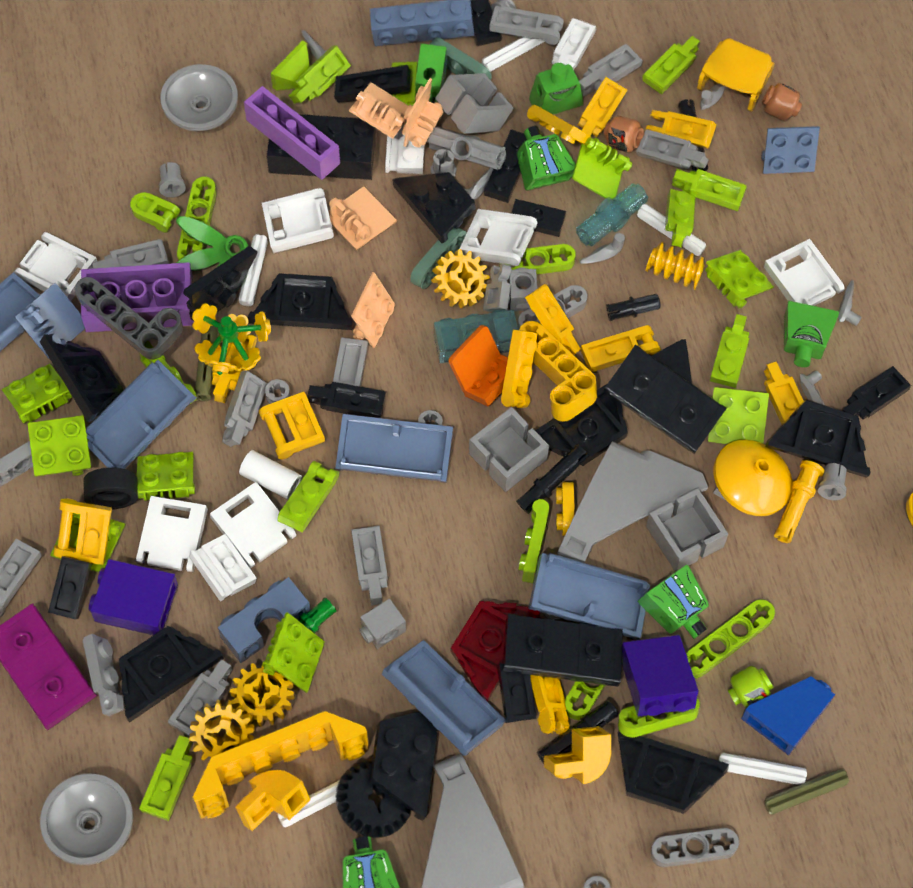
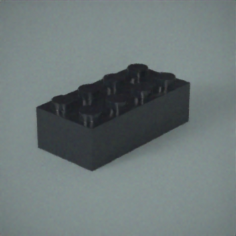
(355, 143)

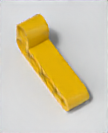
(554, 362)

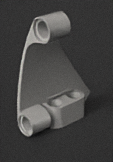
(623, 492)
(466, 839)

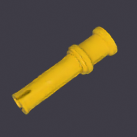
(802, 491)

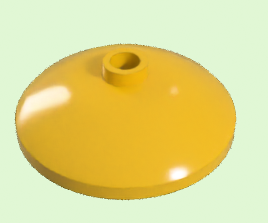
(745, 484)

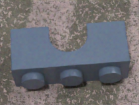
(240, 630)

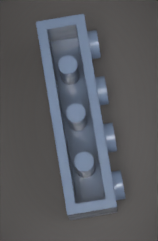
(421, 22)

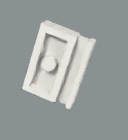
(402, 158)
(222, 567)

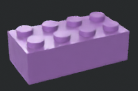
(144, 290)

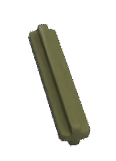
(806, 791)

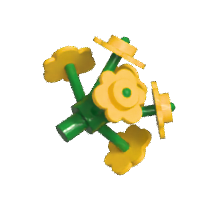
(230, 330)

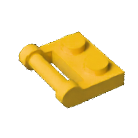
(300, 421)
(92, 531)

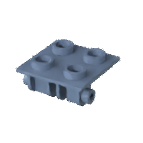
(790, 149)
(51, 315)

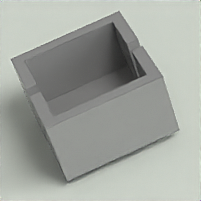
(466, 100)
(504, 450)
(690, 532)

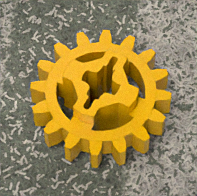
(457, 287)
(274, 695)
(210, 729)

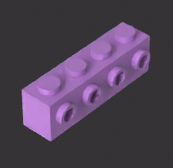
(292, 132)

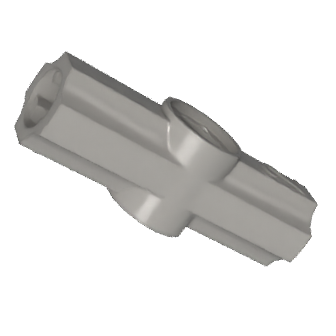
(479, 150)

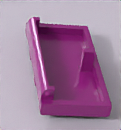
(42, 667)

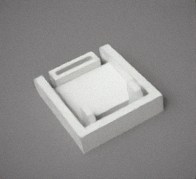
(303, 218)
(505, 238)
(54, 264)
(808, 281)
(254, 528)
(170, 537)

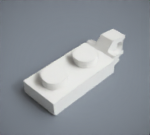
(573, 43)

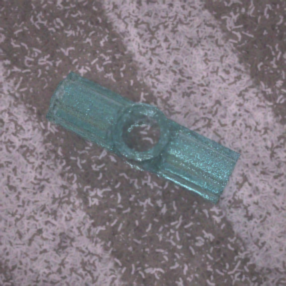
(612, 214)

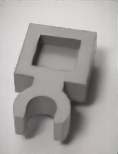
(498, 292)

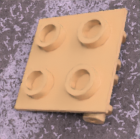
(380, 110)
(421, 117)
(359, 217)
(372, 311)

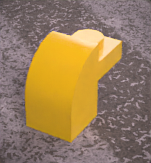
(588, 757)
(272, 792)

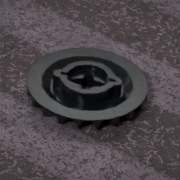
(362, 813)

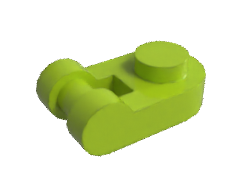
(146, 205)

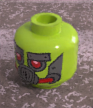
(749, 686)

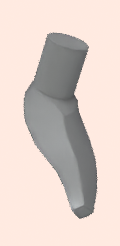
(316, 49)
(711, 96)
(479, 186)
(605, 251)
(845, 308)
(808, 387)

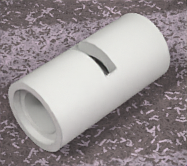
(269, 474)

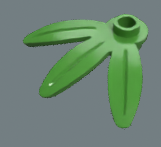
(207, 235)

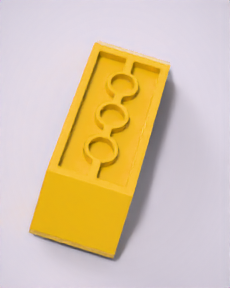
(285, 745)

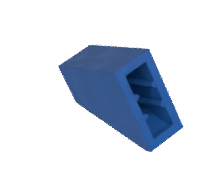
(789, 713)

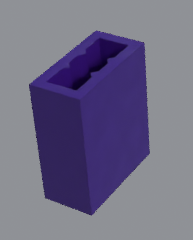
(133, 597)
(659, 675)

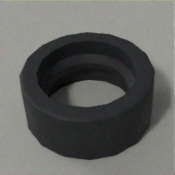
(111, 487)

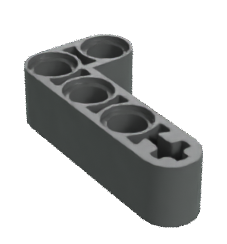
(124, 315)

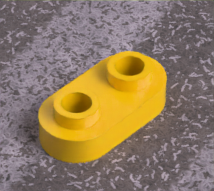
(565, 497)

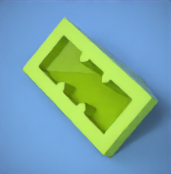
(291, 68)

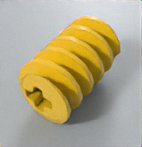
(675, 265)

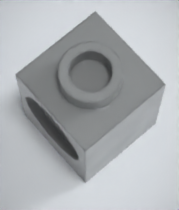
(518, 278)
(382, 624)

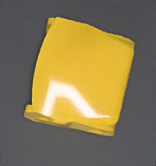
(738, 68)

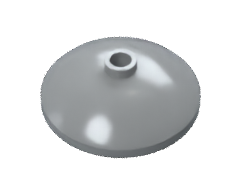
(195, 88)
(76, 803)

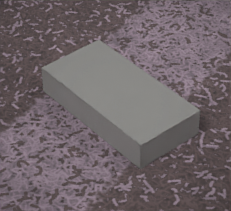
(351, 361)

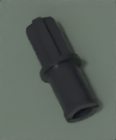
(633, 306)

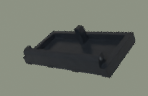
(664, 399)
(563, 650)

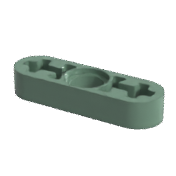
(459, 62)
(422, 272)

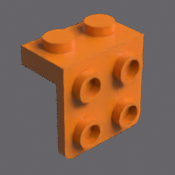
(479, 367)

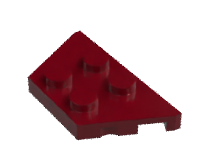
(482, 643)

